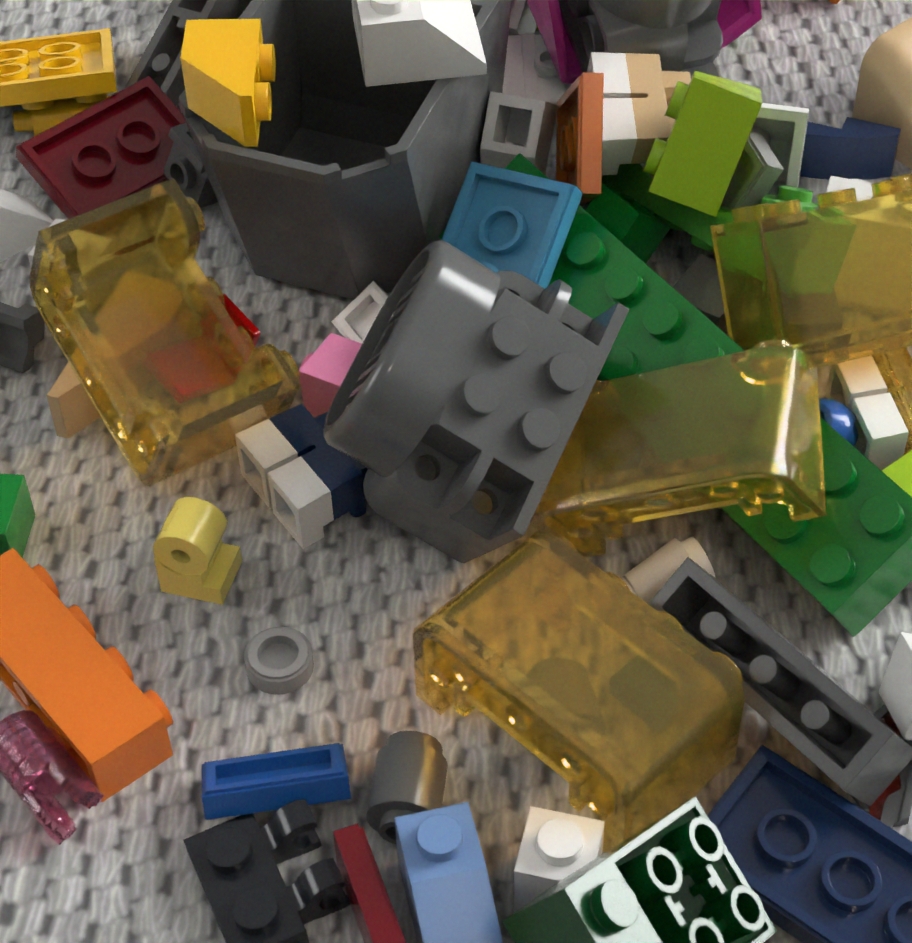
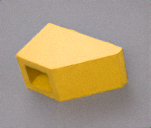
(229, 75)

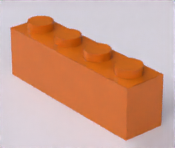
(74, 683)

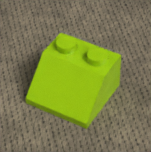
(704, 142)

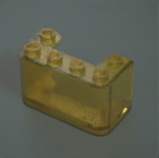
(821, 275)
(154, 332)
(585, 682)

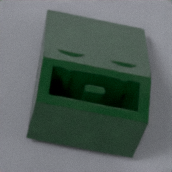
(652, 888)

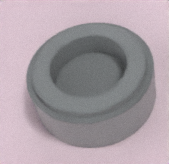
(278, 660)

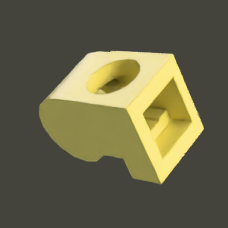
(192, 554)

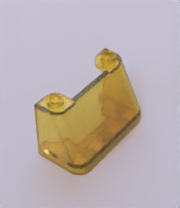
(688, 443)

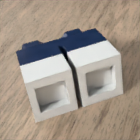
(300, 473)

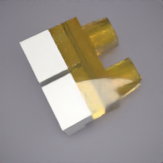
(881, 398)

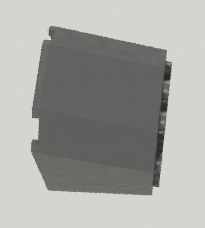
(346, 171)

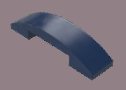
(854, 152)

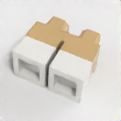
(633, 105)

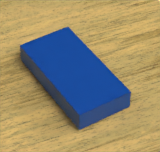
(274, 780)

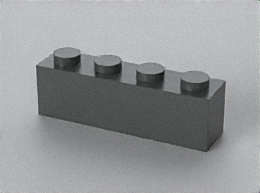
(788, 686)

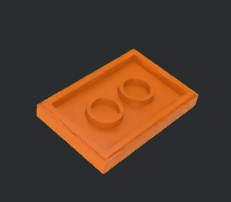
(580, 135)

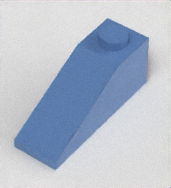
(446, 877)

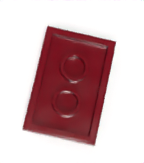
(104, 149)

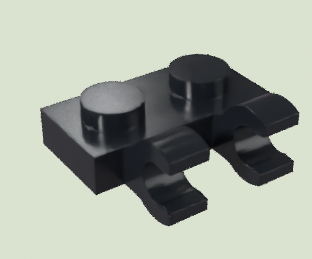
(245, 886)

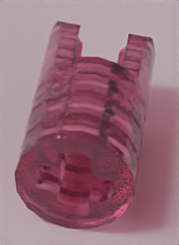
(39, 769)

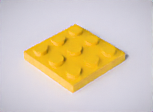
(57, 68)

